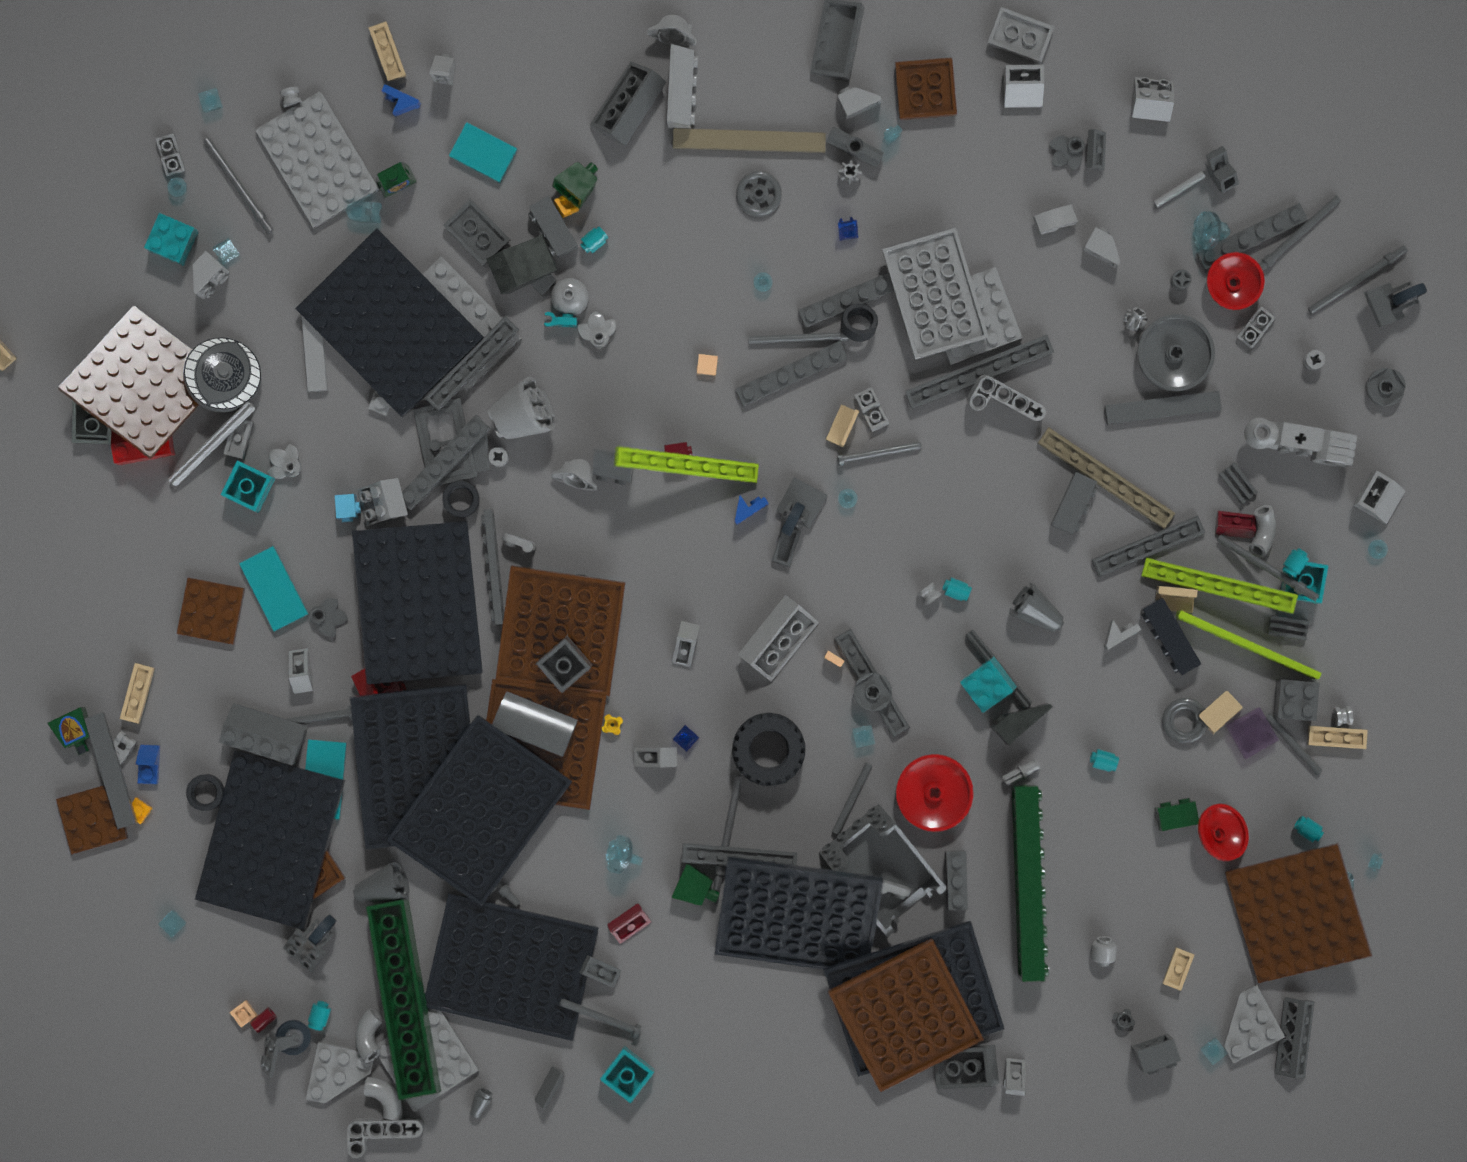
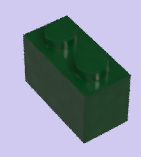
(1177, 815)

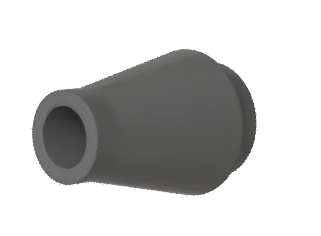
(481, 1100)

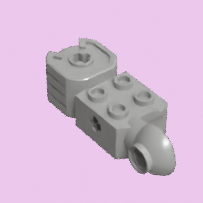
(1324, 445)

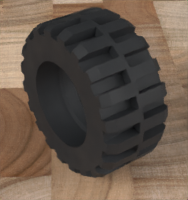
(742, 749)

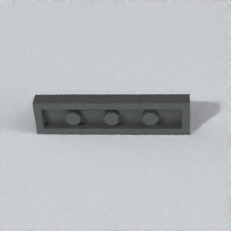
(1301, 1038)

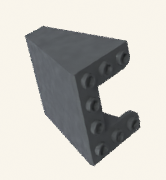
(881, 849)

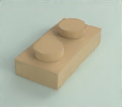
(1178, 968)

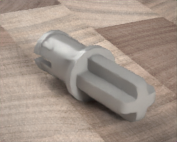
(1021, 772)

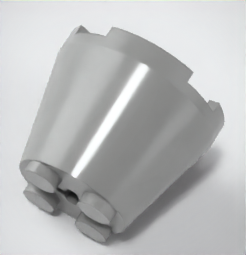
(522, 411)

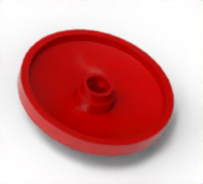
(934, 792)

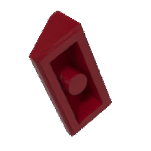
(1235, 524)
(628, 923)

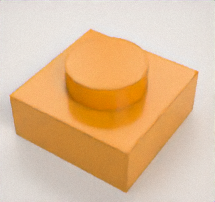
(564, 206)
(141, 809)

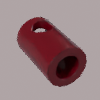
(263, 1020)

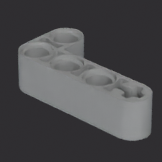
(1009, 399)
(386, 1131)

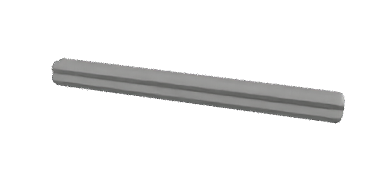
(218, 437)

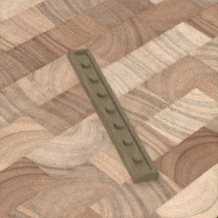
(749, 140)
(1106, 478)

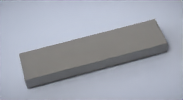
(314, 358)

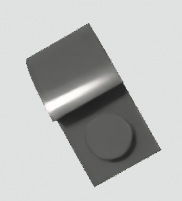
(1220, 170)

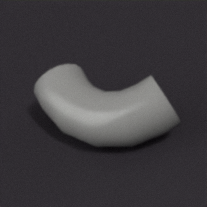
(1265, 531)
(366, 1035)
(386, 1095)

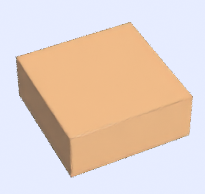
(707, 364)
(834, 659)
(243, 1013)

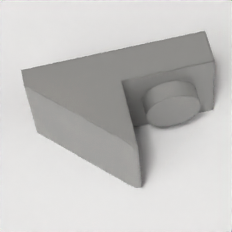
(1114, 635)
(1015, 1077)

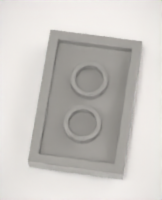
(1020, 35)

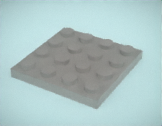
(996, 314)
(451, 1055)

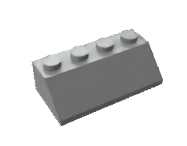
(681, 87)
(778, 638)

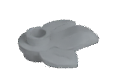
(596, 327)
(282, 460)

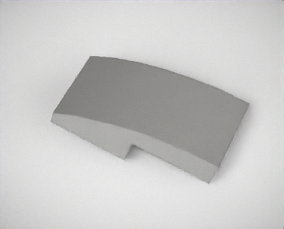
(170, 154)
(1054, 219)
(1256, 327)
(871, 409)

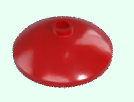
(1246, 274)
(1230, 830)

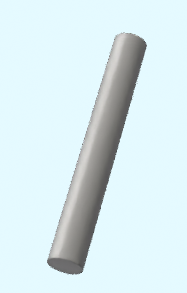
(1179, 189)

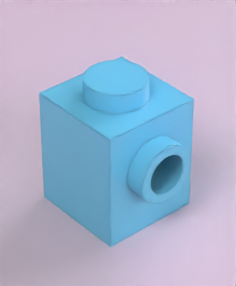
(347, 507)

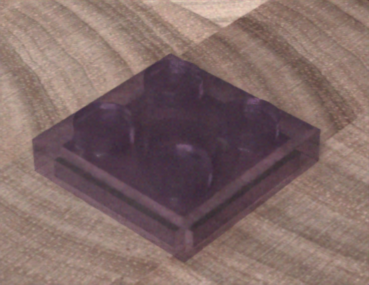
(1252, 733)

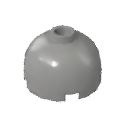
(570, 296)

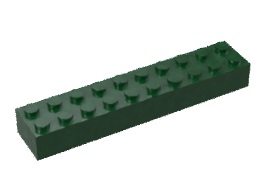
(1028, 883)
(403, 999)

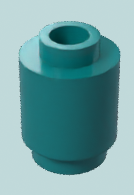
(593, 240)
(1295, 562)
(956, 589)
(1104, 760)
(1308, 829)
(319, 1015)

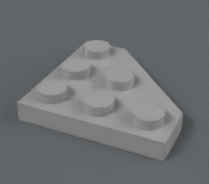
(1251, 1026)
(335, 1071)

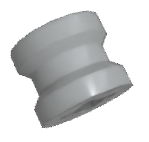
(290, 97)
(1310, 361)
(500, 459)
(929, 593)
(1343, 716)

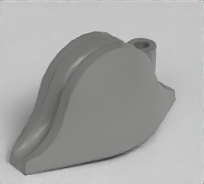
(673, 31)
(576, 474)

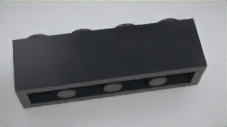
(1171, 636)

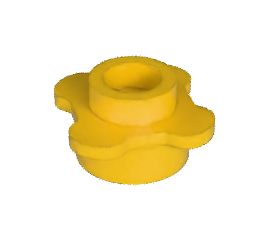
(607, 726)

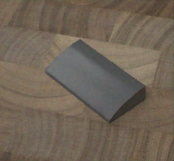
(837, 39)
(534, 723)

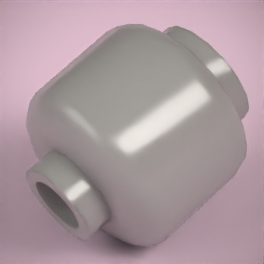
(1104, 951)

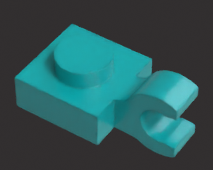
(566, 320)

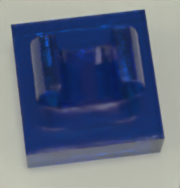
(847, 229)
(685, 738)

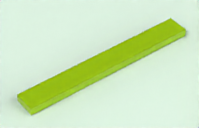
(686, 464)
(1219, 585)
(1248, 645)

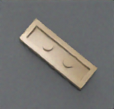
(387, 51)
(137, 693)
(1337, 737)

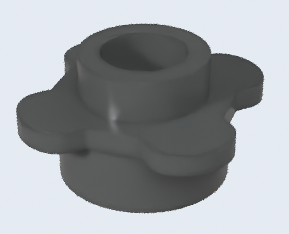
(1121, 1025)

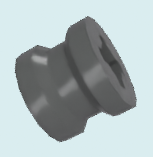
(1185, 279)

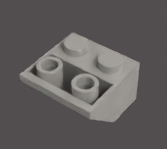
(1023, 86)
(1152, 99)
(207, 275)
(1379, 496)
(382, 501)

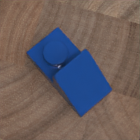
(404, 102)
(744, 512)
(148, 764)

